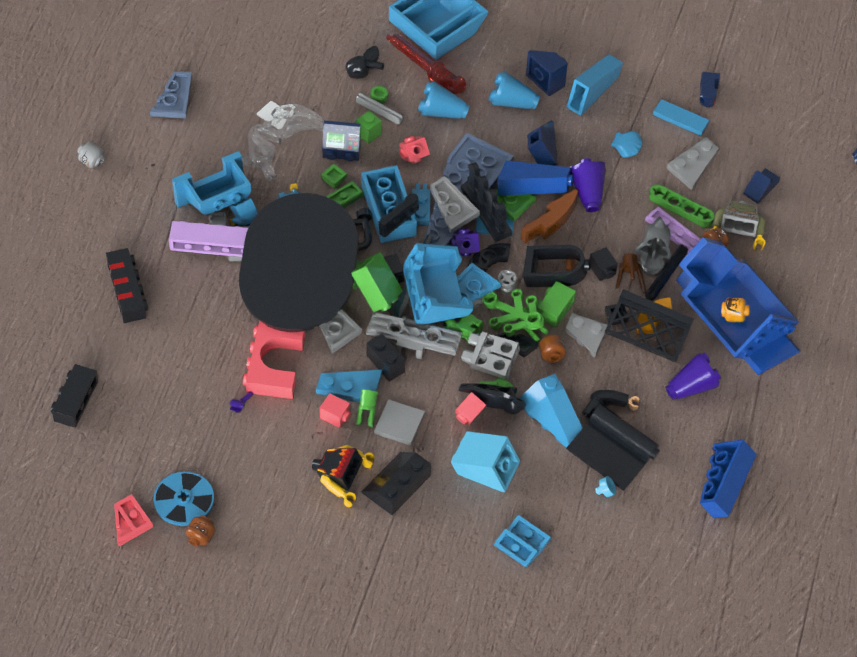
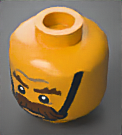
(735, 310)

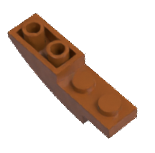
(556, 215)

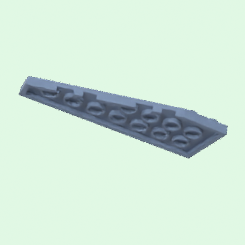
(468, 151)

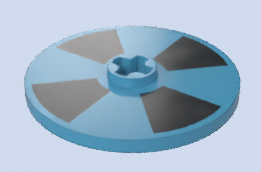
(169, 498)

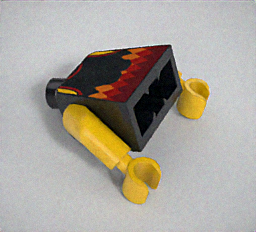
(339, 469)

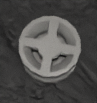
(508, 277)

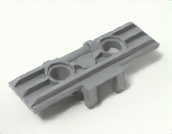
(414, 335)

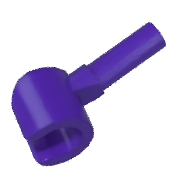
(237, 405)

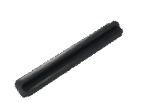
(666, 272)

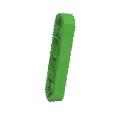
(679, 208)

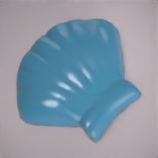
(627, 144)

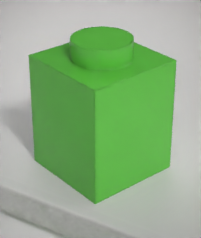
(370, 126)

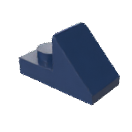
(761, 185)

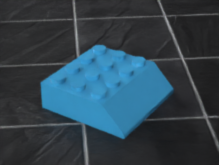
(437, 24)

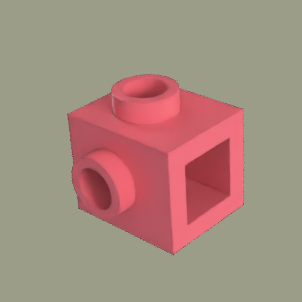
(413, 149)

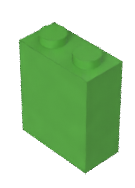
(377, 282)

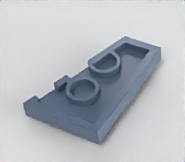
(175, 97)

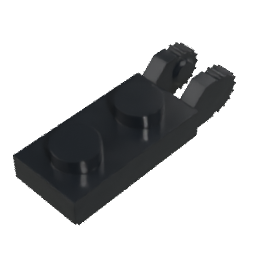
(398, 215)

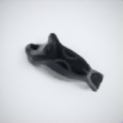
(495, 396)

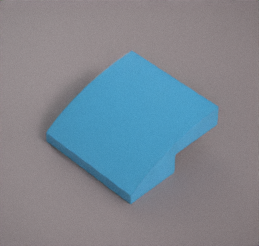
(522, 541)

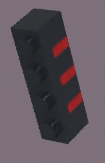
(125, 284)

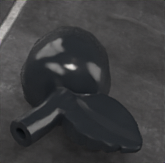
(359, 66)

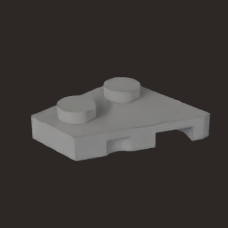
(586, 332)

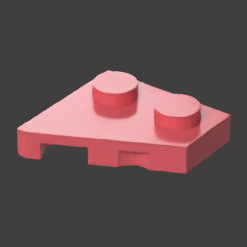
(130, 520)

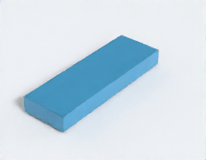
(681, 117)

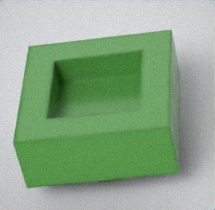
(334, 176)

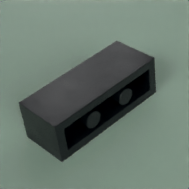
(74, 395)

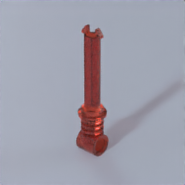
(435, 70)

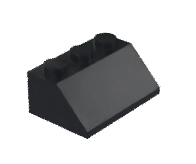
(398, 481)

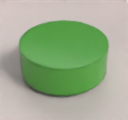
(379, 94)

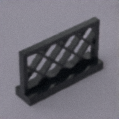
(653, 310)

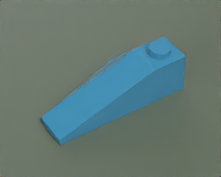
(552, 409)

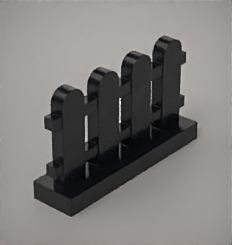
(485, 200)

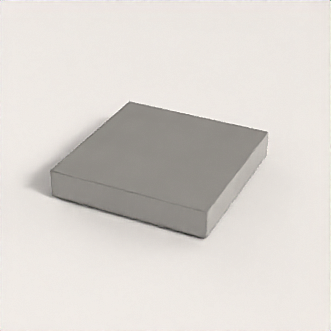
(399, 422)

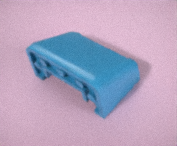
(434, 284)

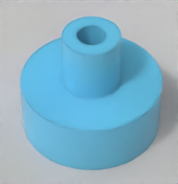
(606, 487)

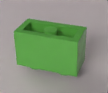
(556, 303)

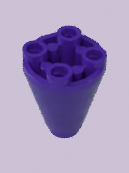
(589, 181)
(693, 378)

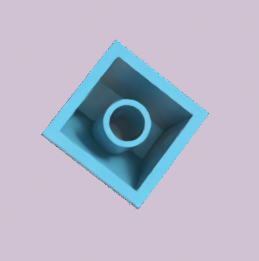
(486, 460)

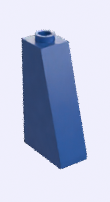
(532, 178)

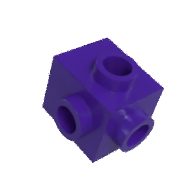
(470, 246)

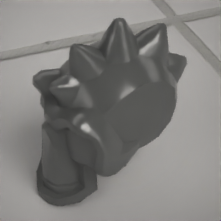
(654, 247)

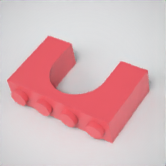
(261, 378)

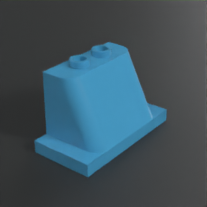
(215, 190)

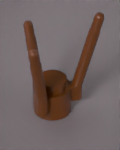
(630, 265)

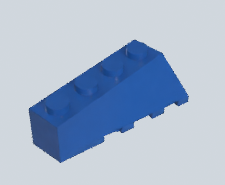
(726, 477)

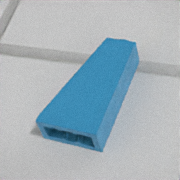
(593, 84)

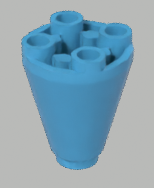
(512, 93)
(442, 103)

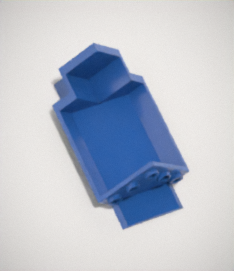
(716, 274)

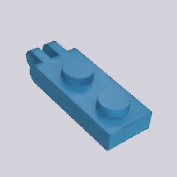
(423, 214)

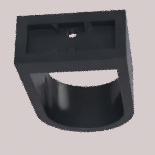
(554, 252)

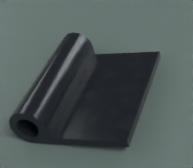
(613, 447)

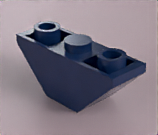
(543, 144)

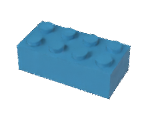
(383, 192)

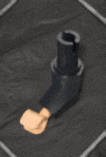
(609, 397)

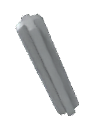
(379, 108)

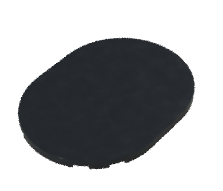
(298, 262)

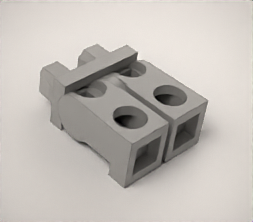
(491, 354)

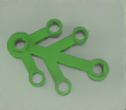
(532, 320)

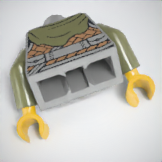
(741, 219)

